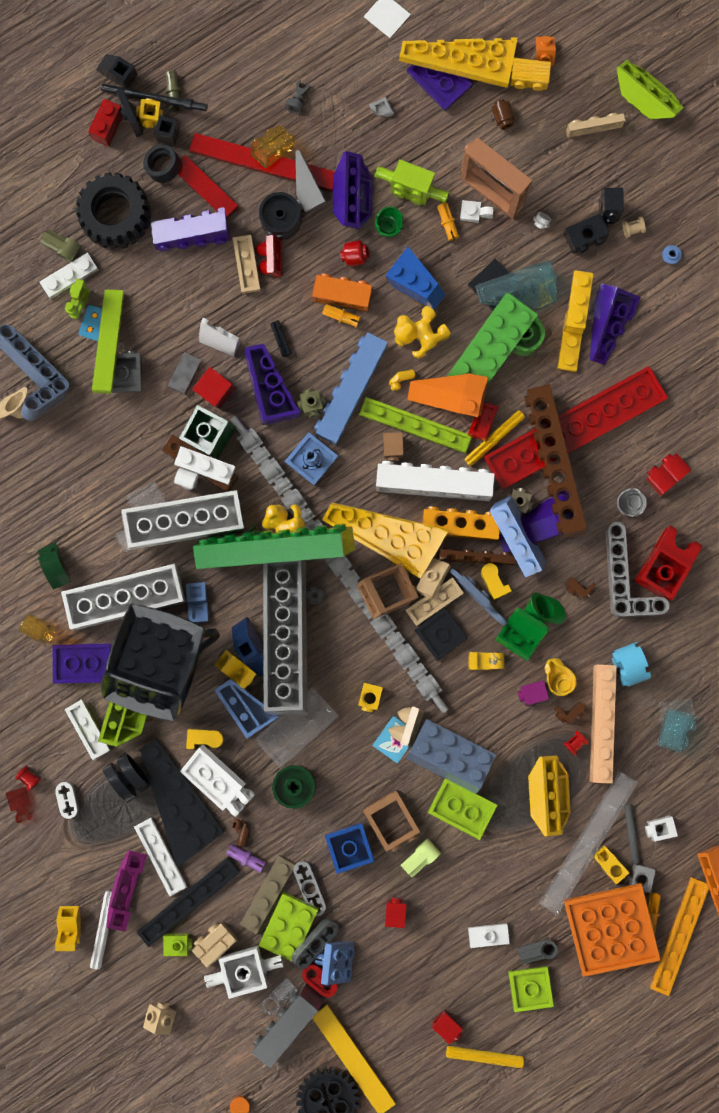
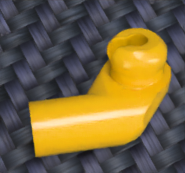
(399, 377)

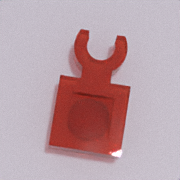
(18, 801)

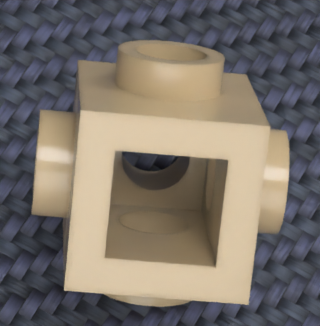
(159, 1018)

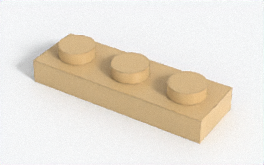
(595, 125)
(246, 264)
(427, 606)

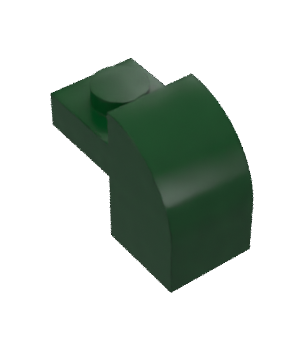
(53, 566)

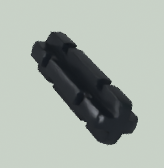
(281, 338)

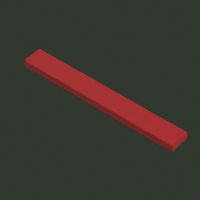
(242, 157)

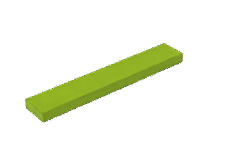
(108, 342)
(415, 425)

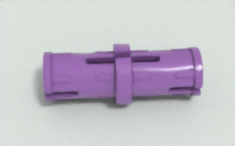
(246, 858)

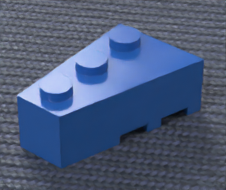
(414, 280)

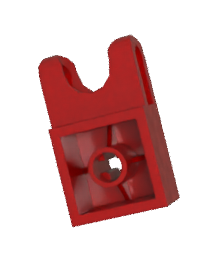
(669, 559)

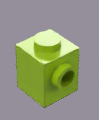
(177, 944)

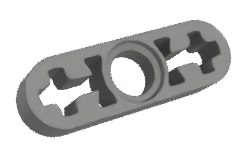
(320, 900)

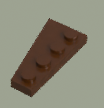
(470, 556)

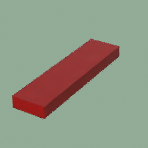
(205, 187)

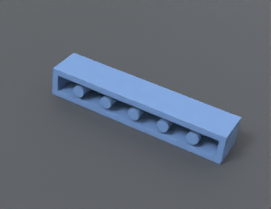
(351, 388)

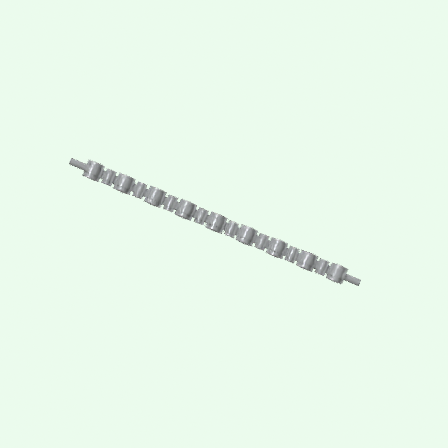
(340, 566)

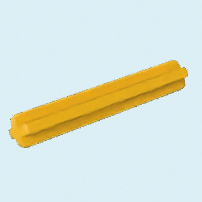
(494, 438)
(484, 1057)

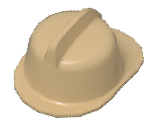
(13, 404)

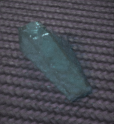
(530, 285)

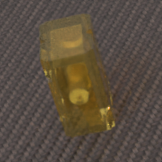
(272, 146)
(37, 629)

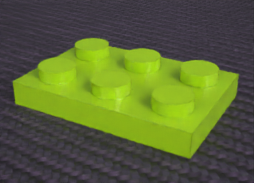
(462, 809)
(288, 926)

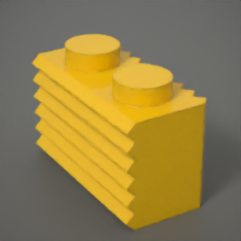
(530, 74)

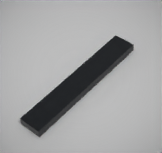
(188, 902)

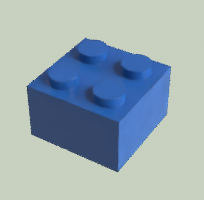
(349, 847)

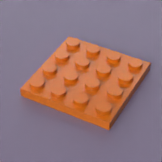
(612, 930)

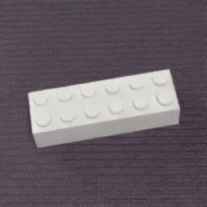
(434, 481)
(182, 520)
(111, 598)

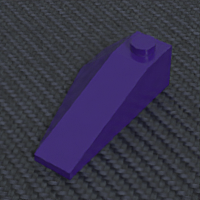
(611, 312)
(539, 523)

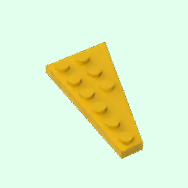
(467, 58)
(392, 537)

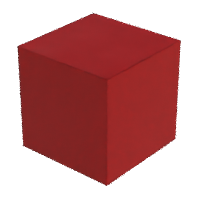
(214, 388)

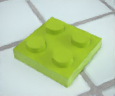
(530, 989)

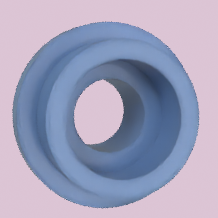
(667, 258)

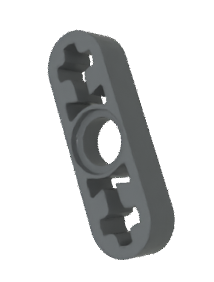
(306, 944)

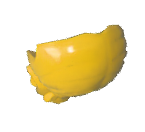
(559, 677)

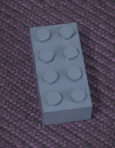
(451, 756)

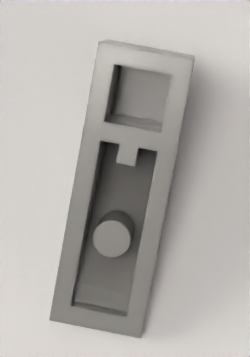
(307, 189)

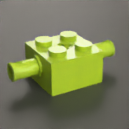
(412, 183)

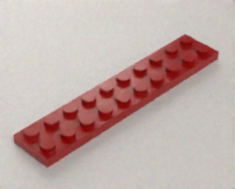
(579, 425)

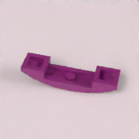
(123, 890)

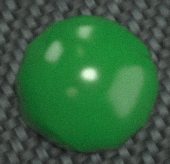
(389, 222)

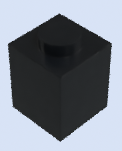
(167, 130)

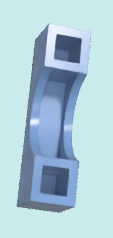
(509, 522)

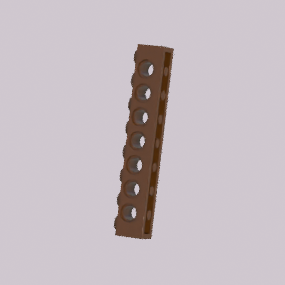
(543, 396)

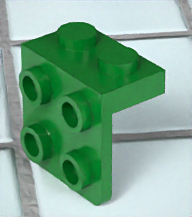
(522, 633)

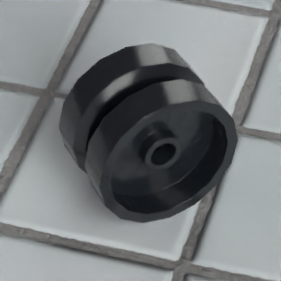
(278, 205)
(126, 777)

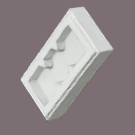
(488, 935)

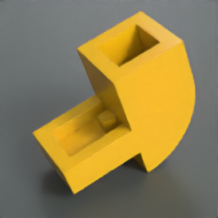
(235, 669)
(68, 928)

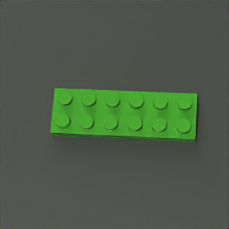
(496, 338)

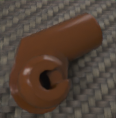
(243, 831)

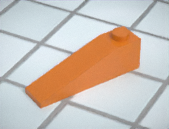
(454, 393)

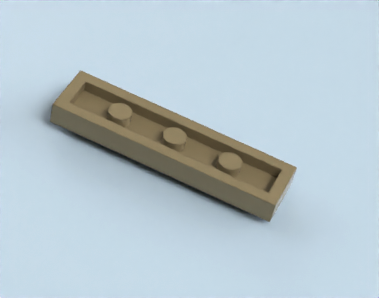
(267, 894)

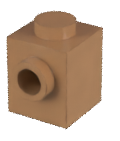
(393, 446)

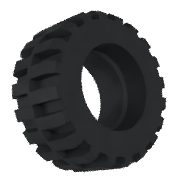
(106, 188)

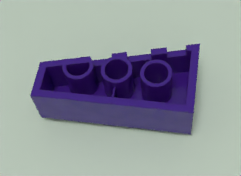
(270, 392)

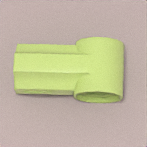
(424, 855)

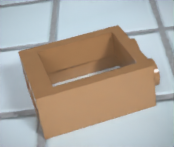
(372, 598)
(381, 803)

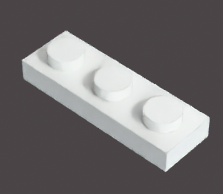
(66, 276)
(204, 465)
(86, 729)

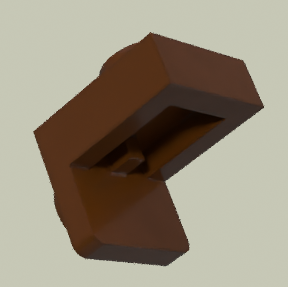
(575, 588)
(575, 712)

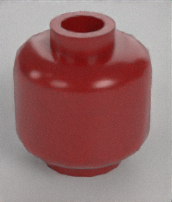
(355, 253)

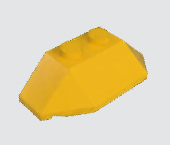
(549, 795)

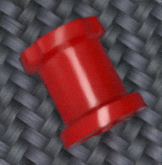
(575, 743)
(28, 778)

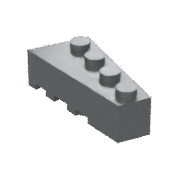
(288, 1025)

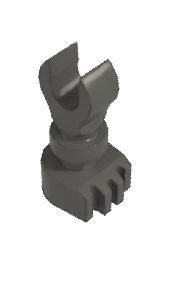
(296, 103)

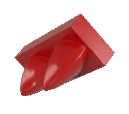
(273, 250)

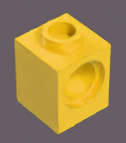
(368, 688)

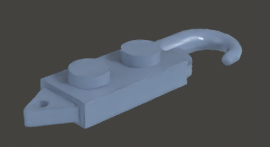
(480, 597)

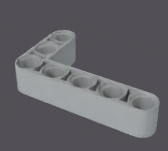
(623, 579)

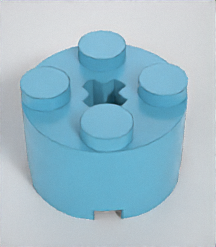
(631, 664)

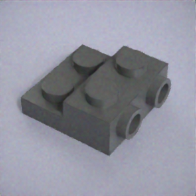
(128, 373)

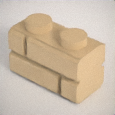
(214, 944)

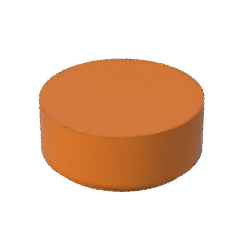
(239, 1105)

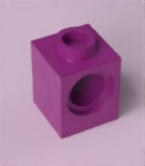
(533, 693)

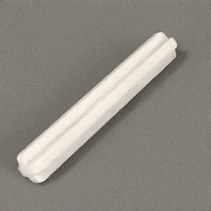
(101, 936)

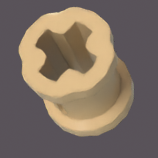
(634, 227)

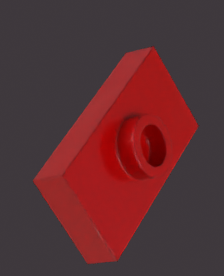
(482, 425)

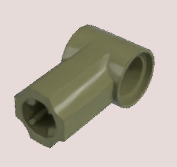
(64, 247)

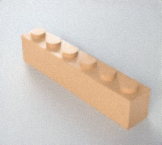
(603, 724)

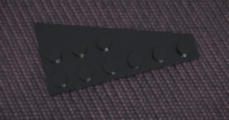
(183, 813)

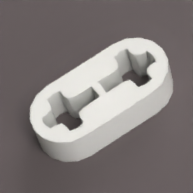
(62, 801)

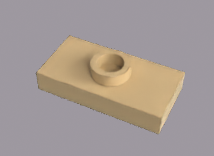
(433, 578)

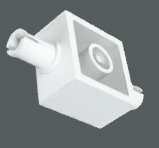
(236, 982)

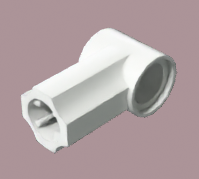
(186, 479)

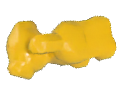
(407, 331)
(277, 518)

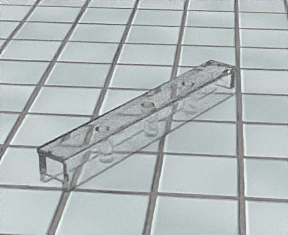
(588, 843)

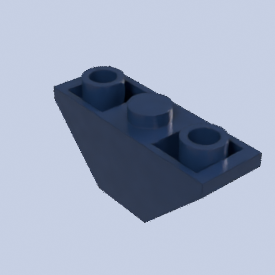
(249, 645)

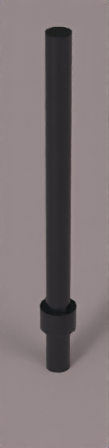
(187, 104)

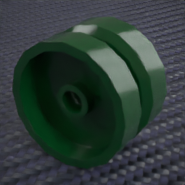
(282, 786)

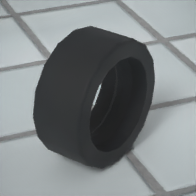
(168, 173)

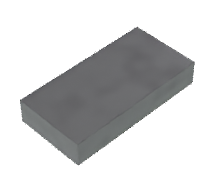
(184, 373)

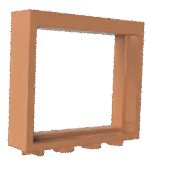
(502, 170)

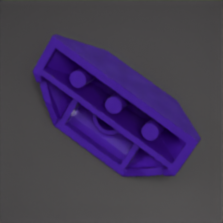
(352, 191)

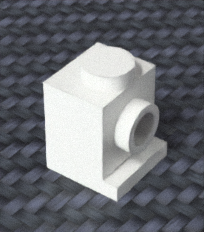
(668, 828)

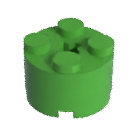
(533, 341)

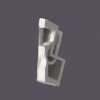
(218, 338)

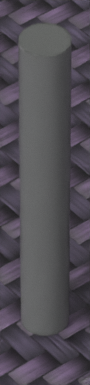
(631, 833)

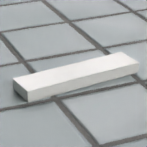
(160, 856)

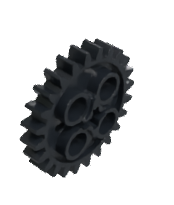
(345, 1094)

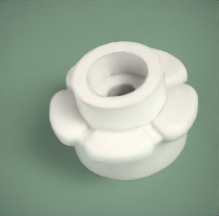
(542, 220)

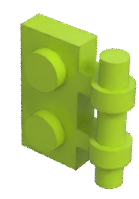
(79, 295)

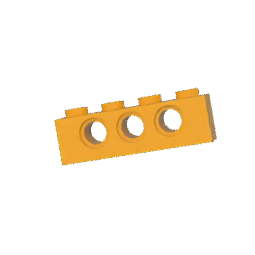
(490, 532)

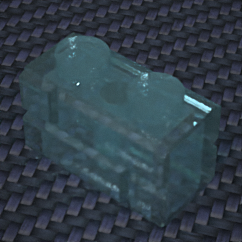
(675, 730)

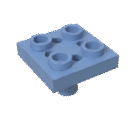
(311, 458)
(336, 962)

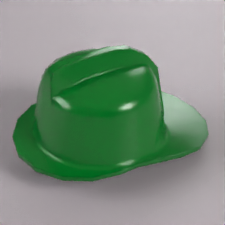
(545, 609)

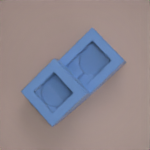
(197, 602)

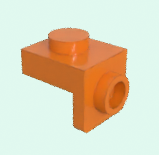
(545, 49)

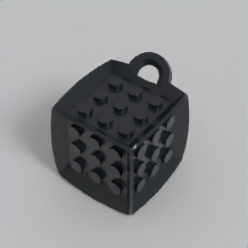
(154, 661)

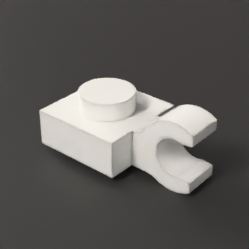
(472, 211)

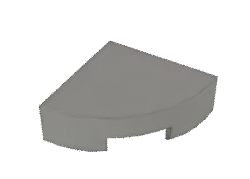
(382, 108)

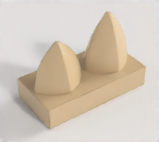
(408, 733)

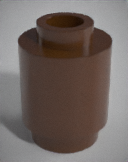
(503, 114)

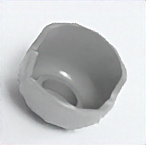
(632, 502)

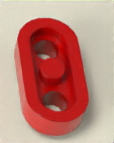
(315, 982)

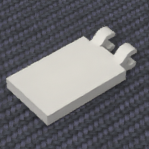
(217, 781)

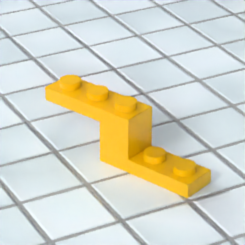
(575, 321)

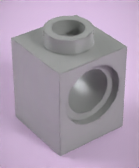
(648, 872)

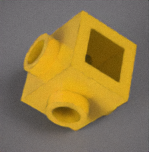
(149, 106)

